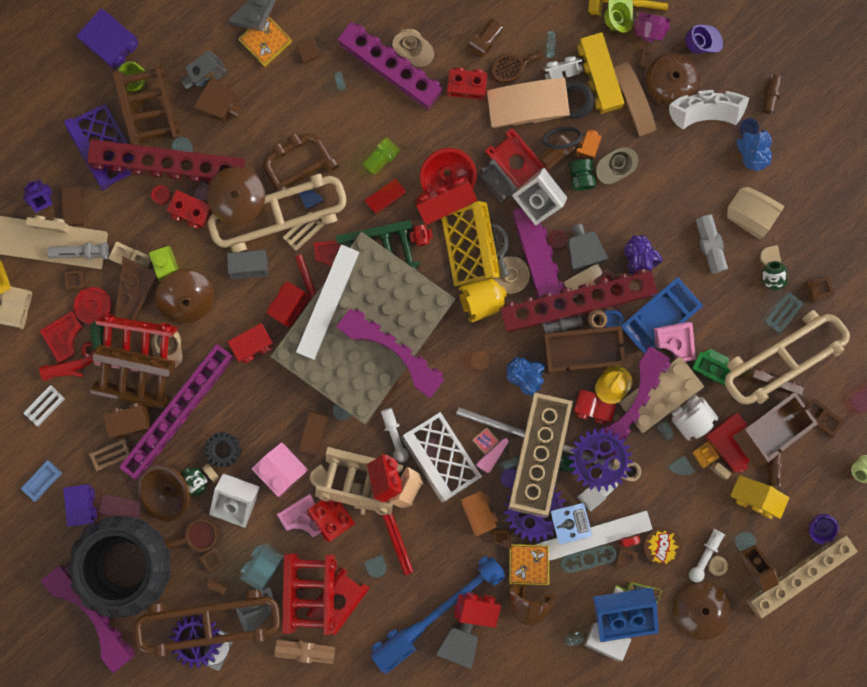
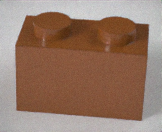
(478, 513)

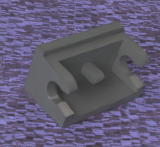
(497, 181)
(248, 264)

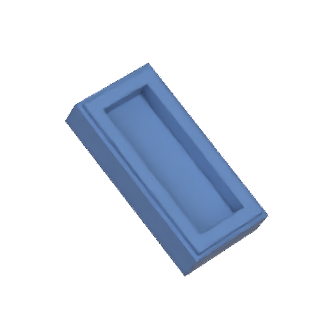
(41, 481)

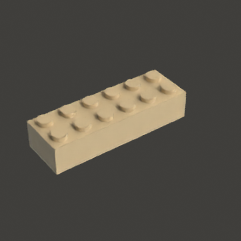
(540, 455)

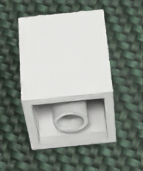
(540, 196)

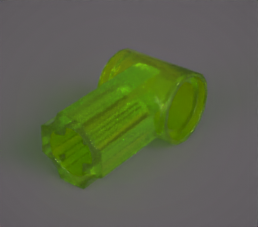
(384, 153)

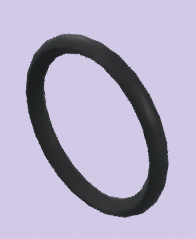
(565, 145)

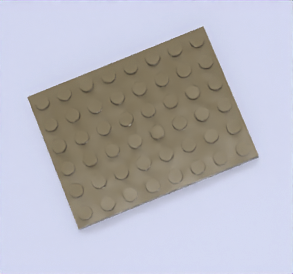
(362, 371)

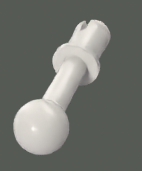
(400, 453)
(697, 574)

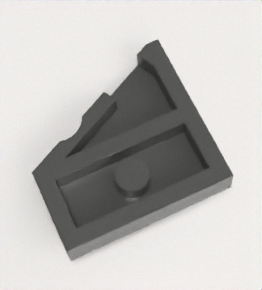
(252, 14)
(253, 616)

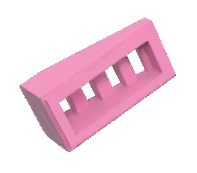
(492, 456)

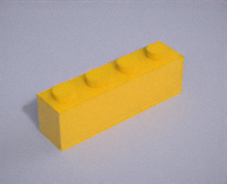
(601, 73)

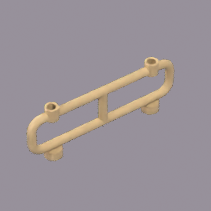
(327, 215)
(812, 321)

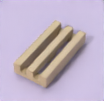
(305, 239)

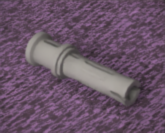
(88, 251)

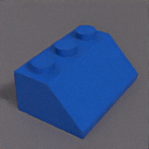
(626, 614)

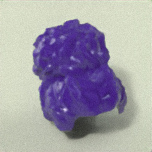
(641, 254)

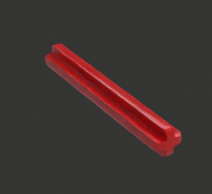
(398, 544)

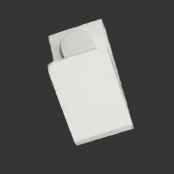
(593, 498)

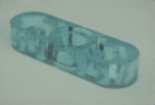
(575, 567)

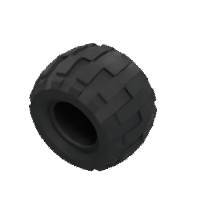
(88, 573)

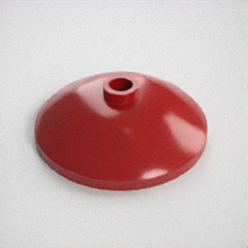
(446, 158)

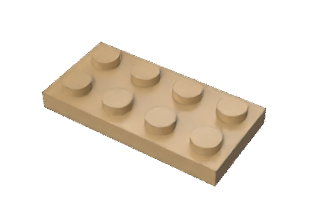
(675, 388)

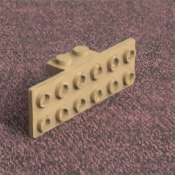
(33, 237)

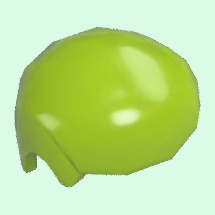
(133, 68)

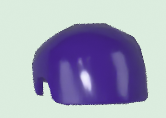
(823, 528)

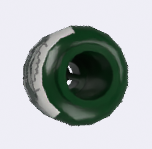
(774, 275)
(195, 481)

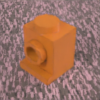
(589, 145)

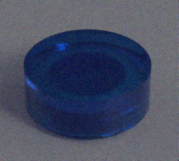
(749, 125)

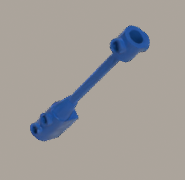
(400, 643)

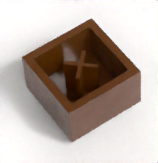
(128, 422)

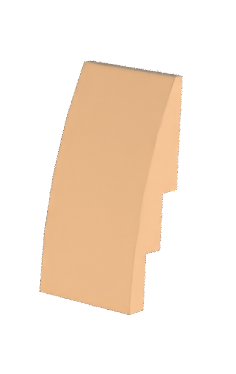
(528, 102)

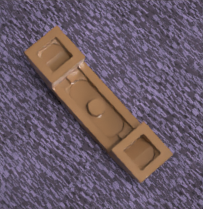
(635, 99)

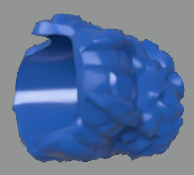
(756, 150)
(526, 374)

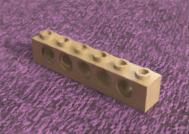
(802, 575)

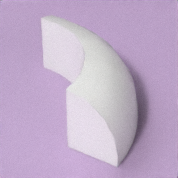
(708, 106)

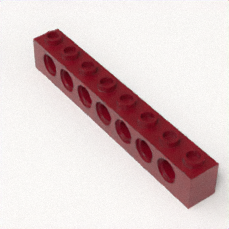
(99, 149)
(647, 289)

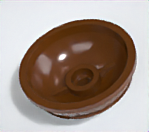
(662, 86)

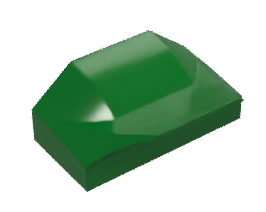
(712, 366)

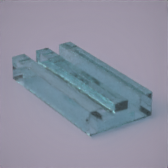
(773, 325)

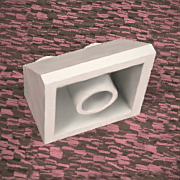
(233, 500)

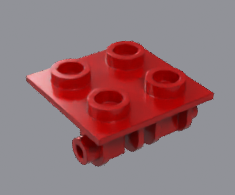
(330, 518)

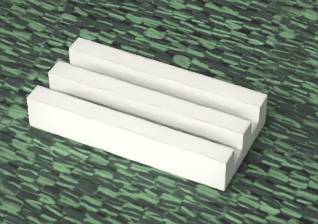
(32, 417)

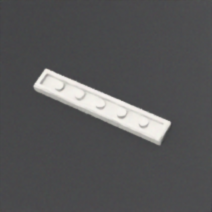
(327, 302)
(601, 535)

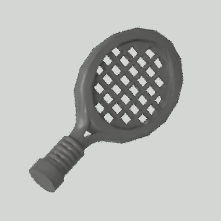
(501, 264)

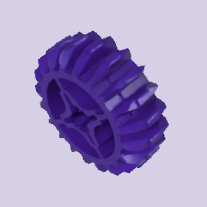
(196, 650)

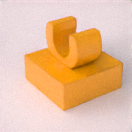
(705, 454)

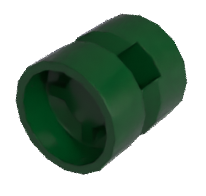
(582, 175)

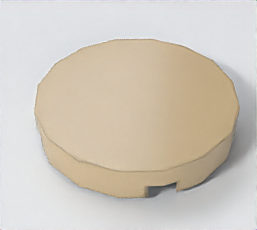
(518, 275)

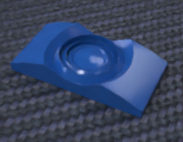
(667, 308)

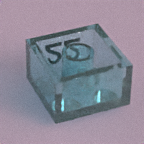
(262, 566)

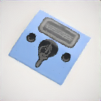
(571, 523)

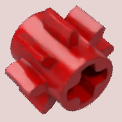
(421, 235)

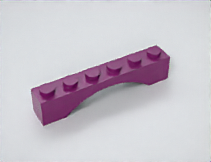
(358, 328)
(650, 369)
(114, 650)

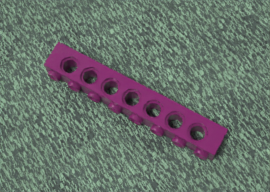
(177, 412)

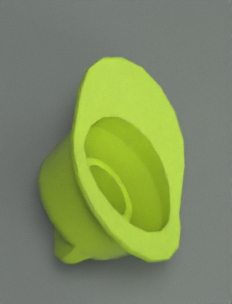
(619, 15)

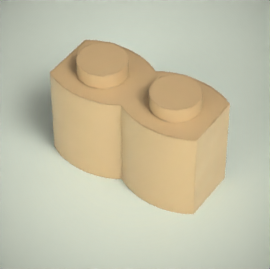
(15, 307)

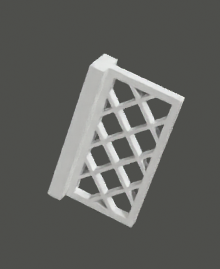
(426, 465)

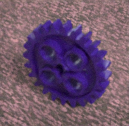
(592, 443)
(540, 526)

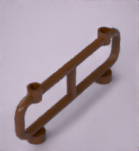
(156, 612)

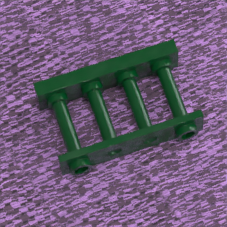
(384, 233)

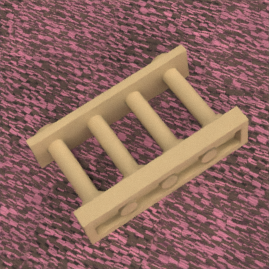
(353, 462)

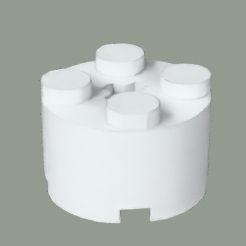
(694, 417)

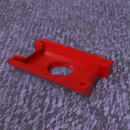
(513, 146)
(350, 590)

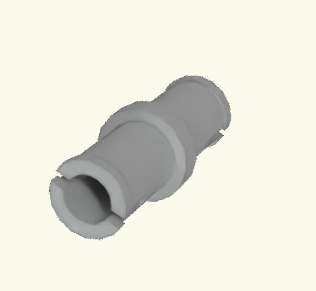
(563, 324)

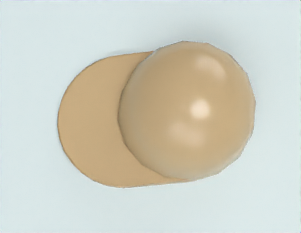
(174, 348)

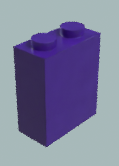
(108, 39)

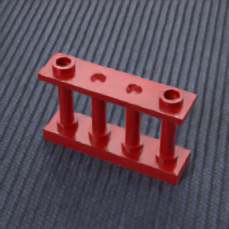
(146, 328)
(292, 602)

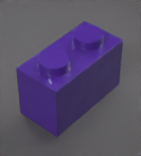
(79, 505)

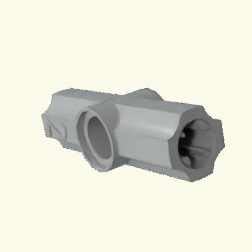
(711, 244)

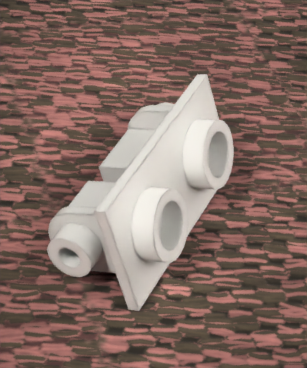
(570, 66)

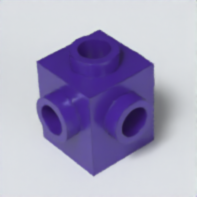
(37, 195)

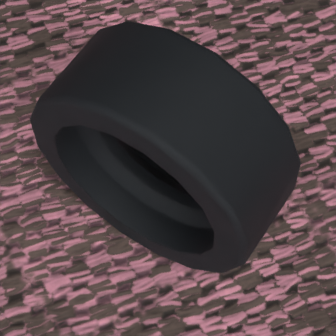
(589, 103)

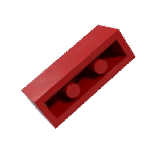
(445, 200)

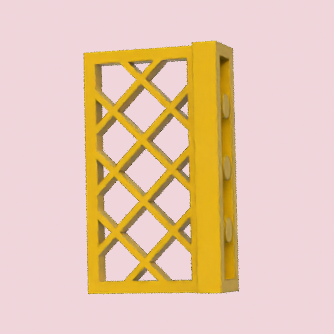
(486, 244)

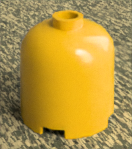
(482, 298)

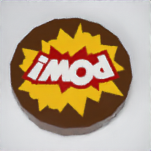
(662, 547)

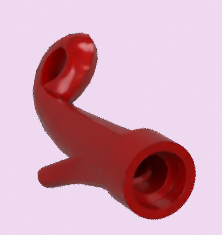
(68, 368)

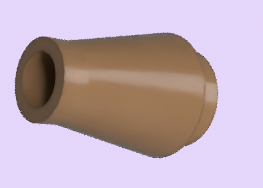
(601, 319)

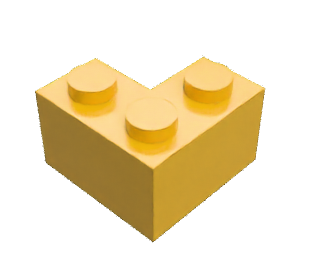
(760, 496)

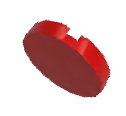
(92, 304)

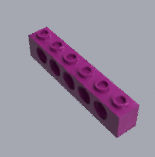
(393, 75)

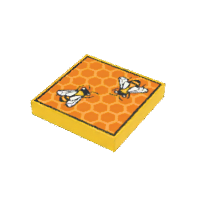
(266, 44)
(529, 564)

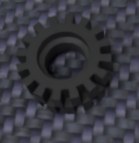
(214, 441)

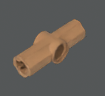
(304, 651)

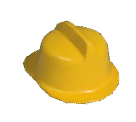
(613, 385)

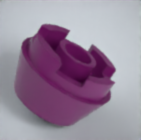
(651, 26)

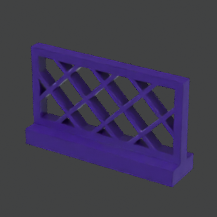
(83, 145)

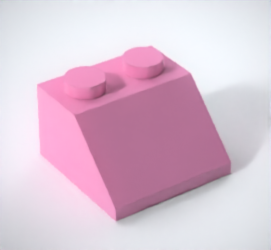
(280, 469)

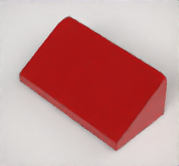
(385, 197)

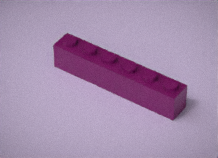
(538, 257)

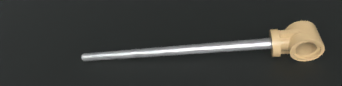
(614, 465)

